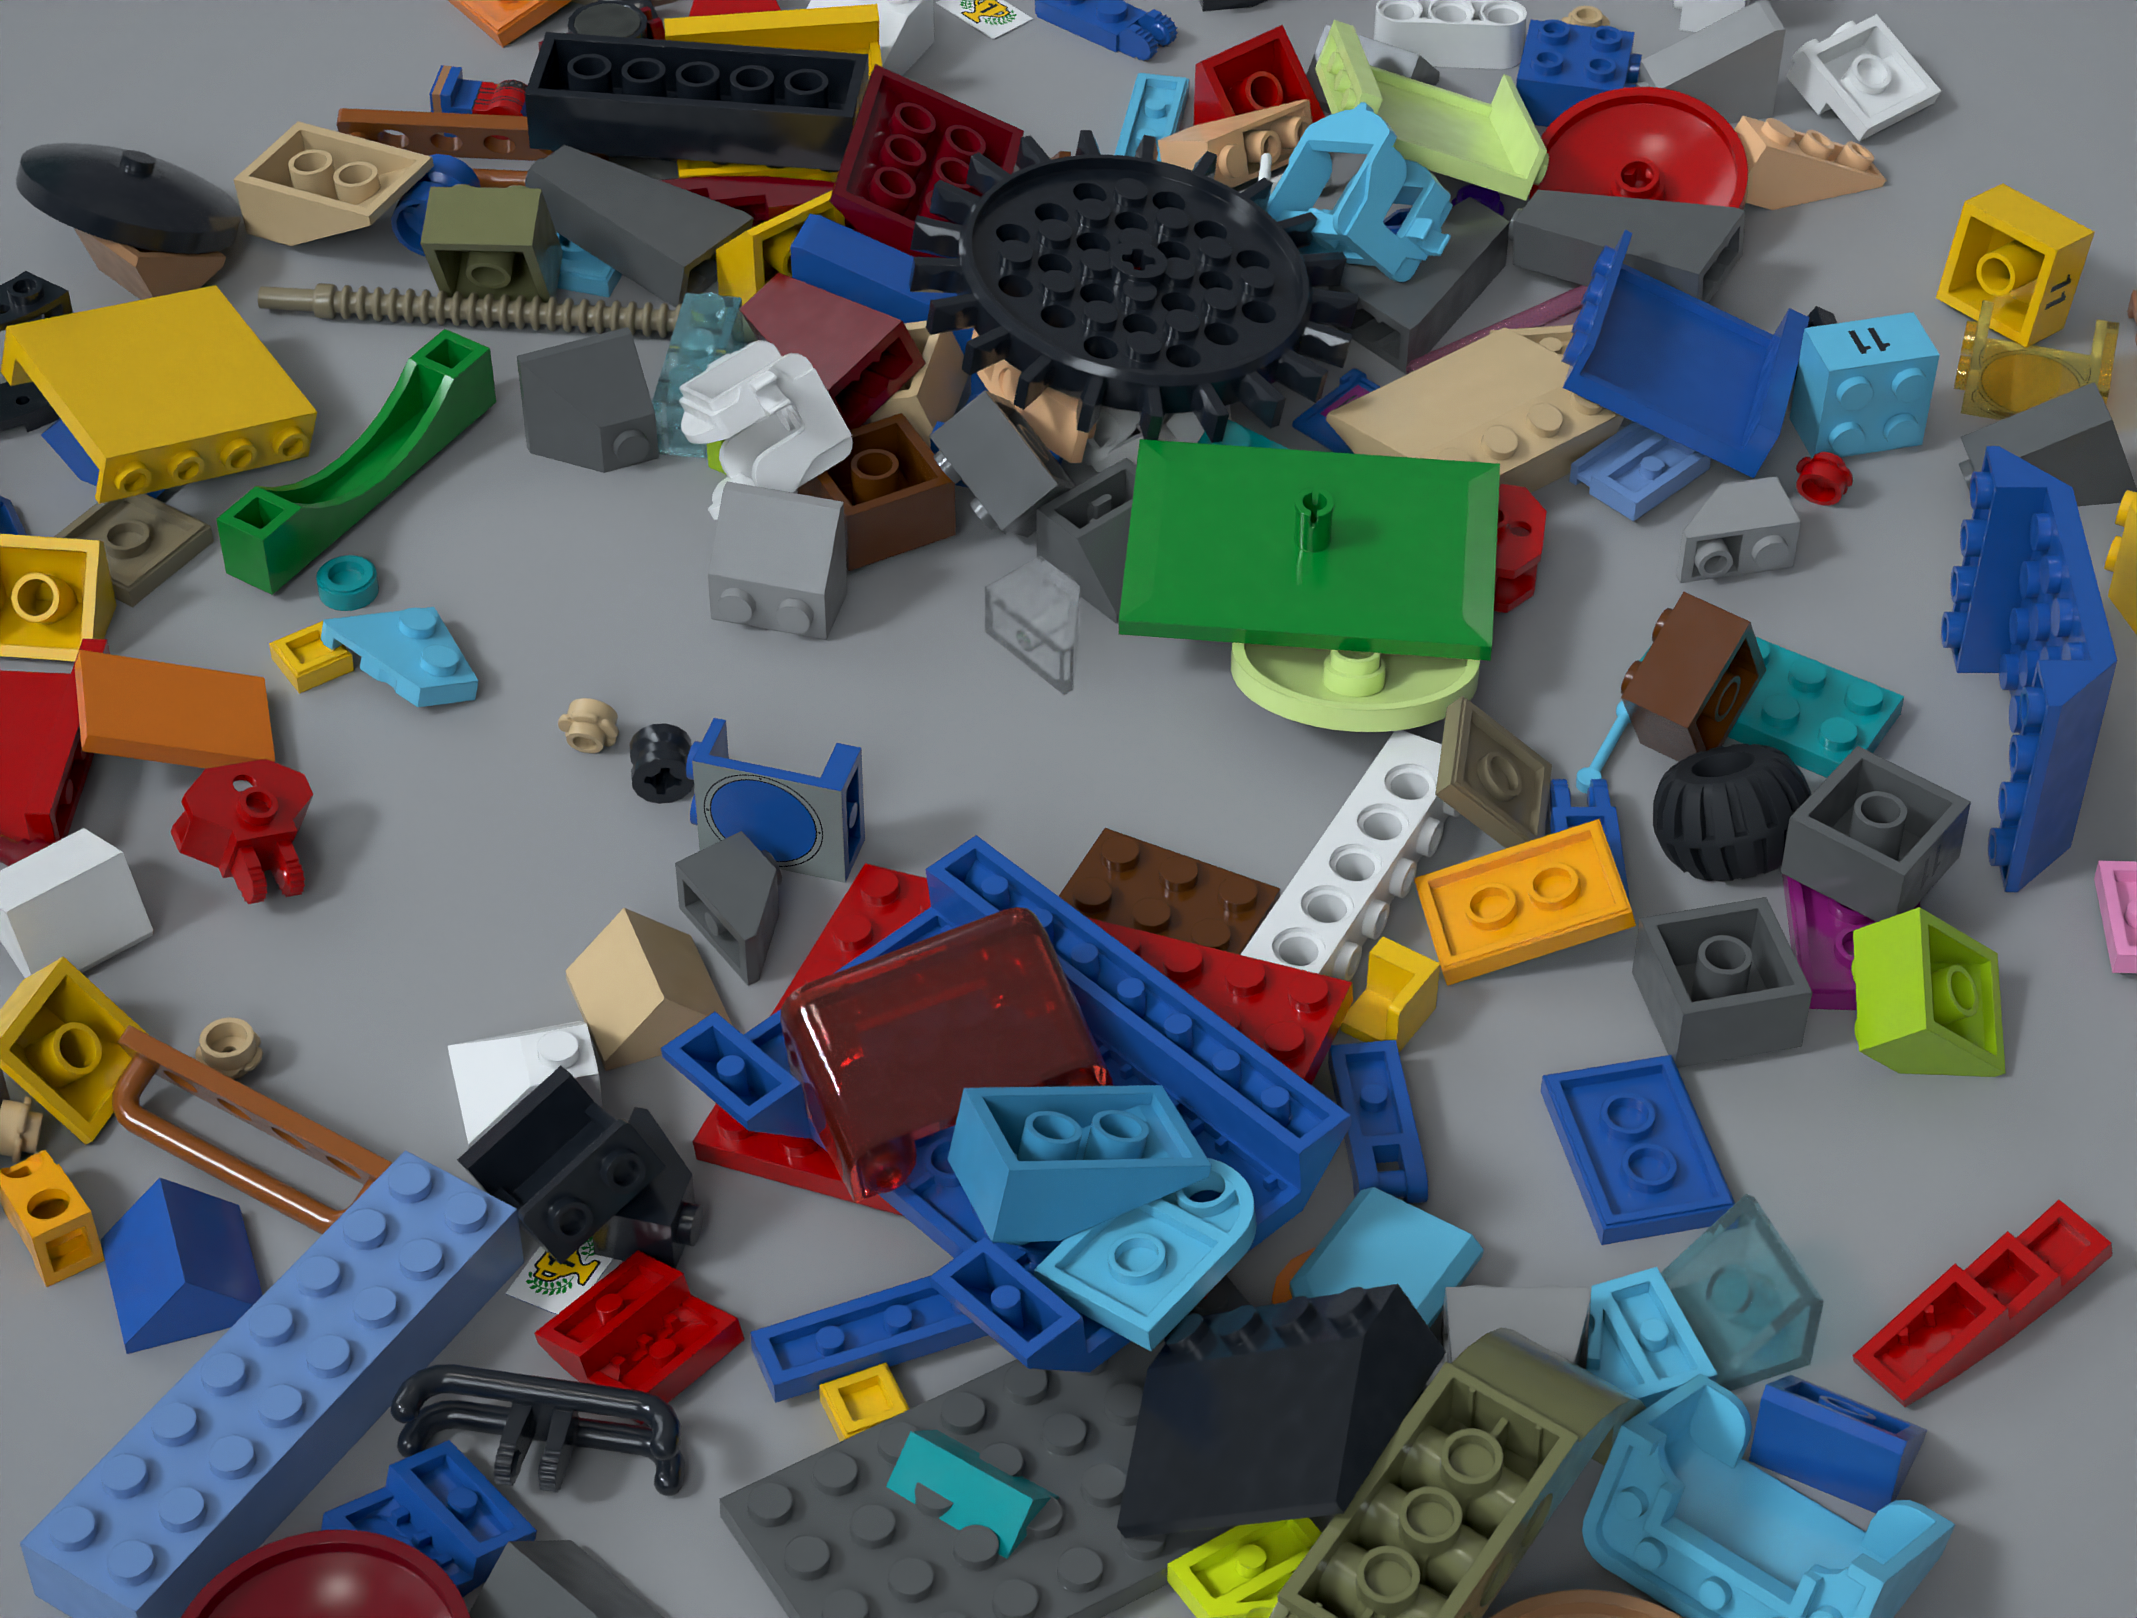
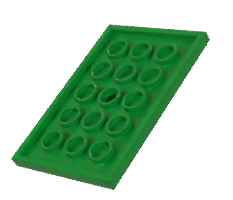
(1312, 550)

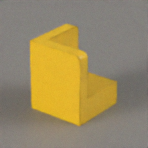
(1397, 995)

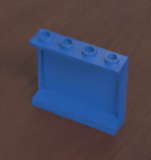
(1682, 363)

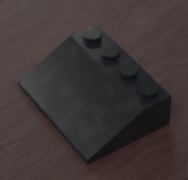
(1273, 1410)

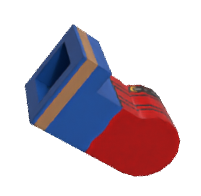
(456, 95)

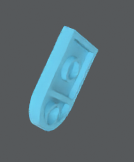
(1156, 1260)

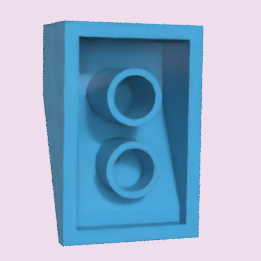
(1068, 1156)

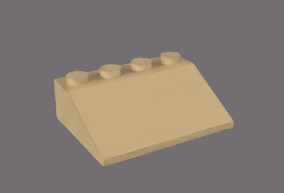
(1485, 405)

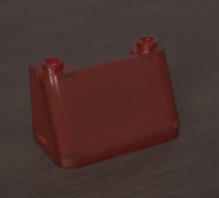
(909, 1030)

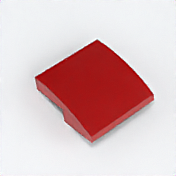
(640, 1331)

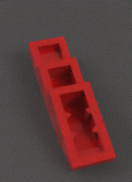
(1983, 1306)

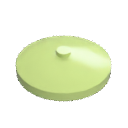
(1352, 687)

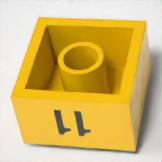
(2018, 258)

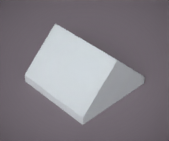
(71, 904)

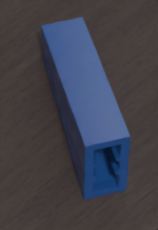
(861, 271)

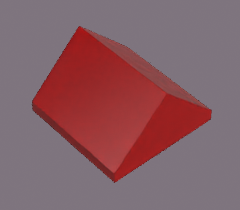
(1252, 78)

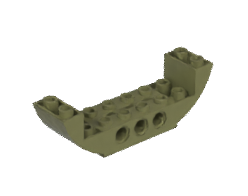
(1461, 1486)

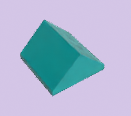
(976, 1488)

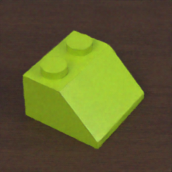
(1927, 998)

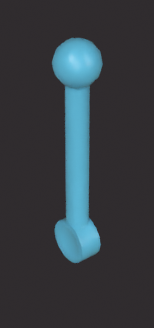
(1593, 771)

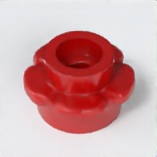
(1823, 478)

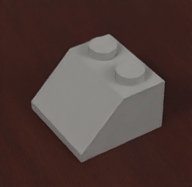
(778, 561)

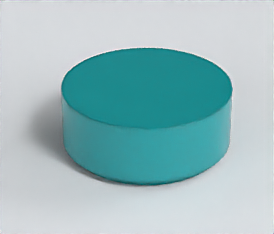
(347, 583)

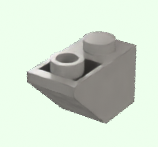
(1740, 532)

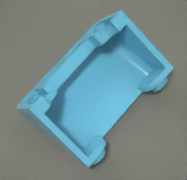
(1731, 1541)

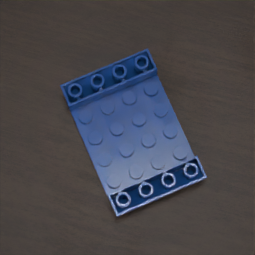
(2038, 620)

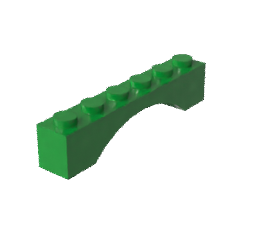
(285, 527)

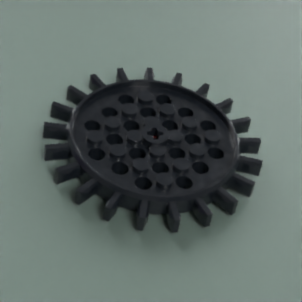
(1132, 285)

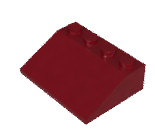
(900, 150)

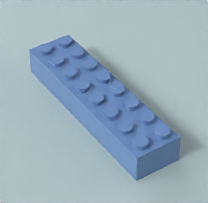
(277, 1398)

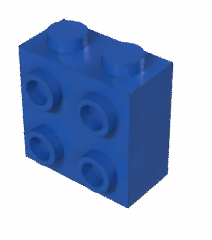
(1571, 64)

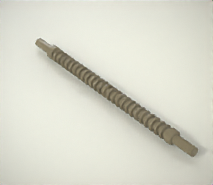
(328, 301)

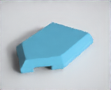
(1387, 1244)

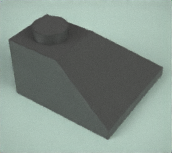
(588, 403)

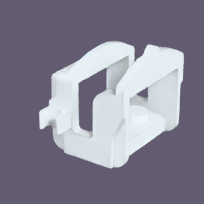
(773, 418)

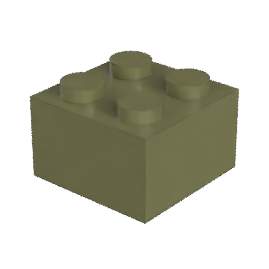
(491, 242)

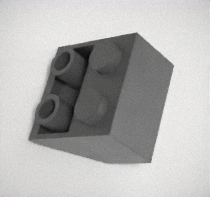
(1089, 533)

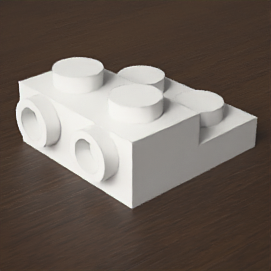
(1862, 77)

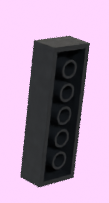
(695, 100)

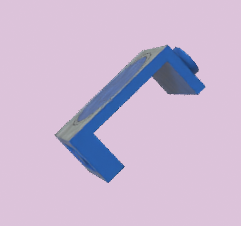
(799, 818)

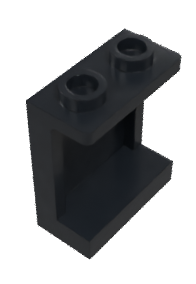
(562, 1164)

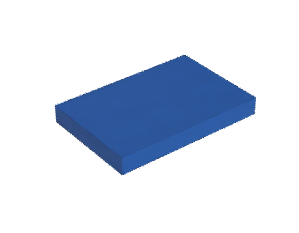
(1636, 1149)

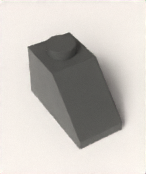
(732, 900)

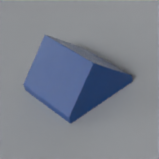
(179, 1266)
(1834, 1443)

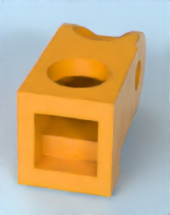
(50, 1218)

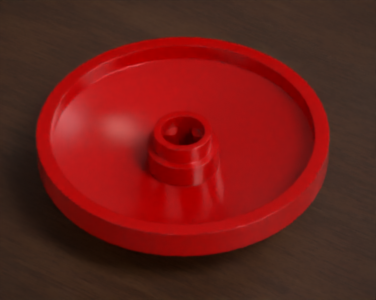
(1646, 147)

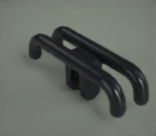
(540, 1411)

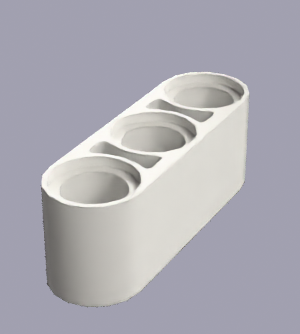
(1455, 31)

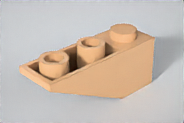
(1240, 141)
(1800, 167)

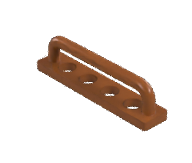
(472, 137)
(157, 1058)

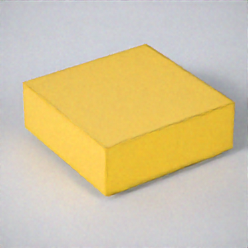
(307, 660)
(862, 1400)

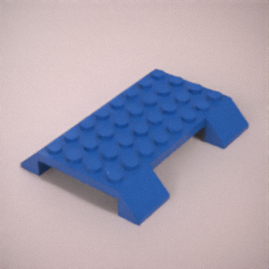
(1149, 1032)

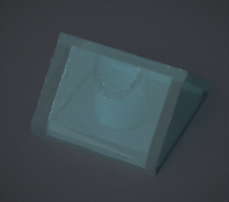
(1746, 1298)

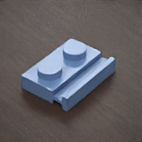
(1637, 470)

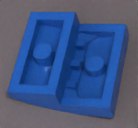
(442, 1510)

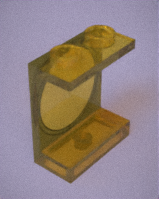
(2009, 378)

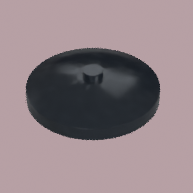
(128, 198)

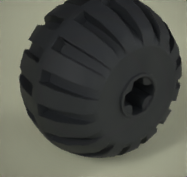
(1728, 811)

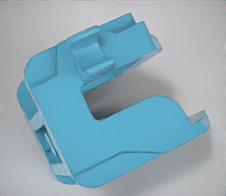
(1358, 217)

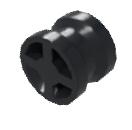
(660, 763)

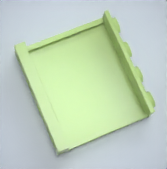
(1436, 127)

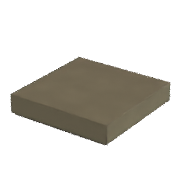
(141, 541)
(1492, 776)

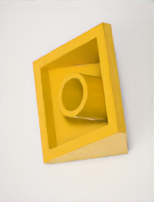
(52, 596)

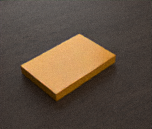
(1524, 902)

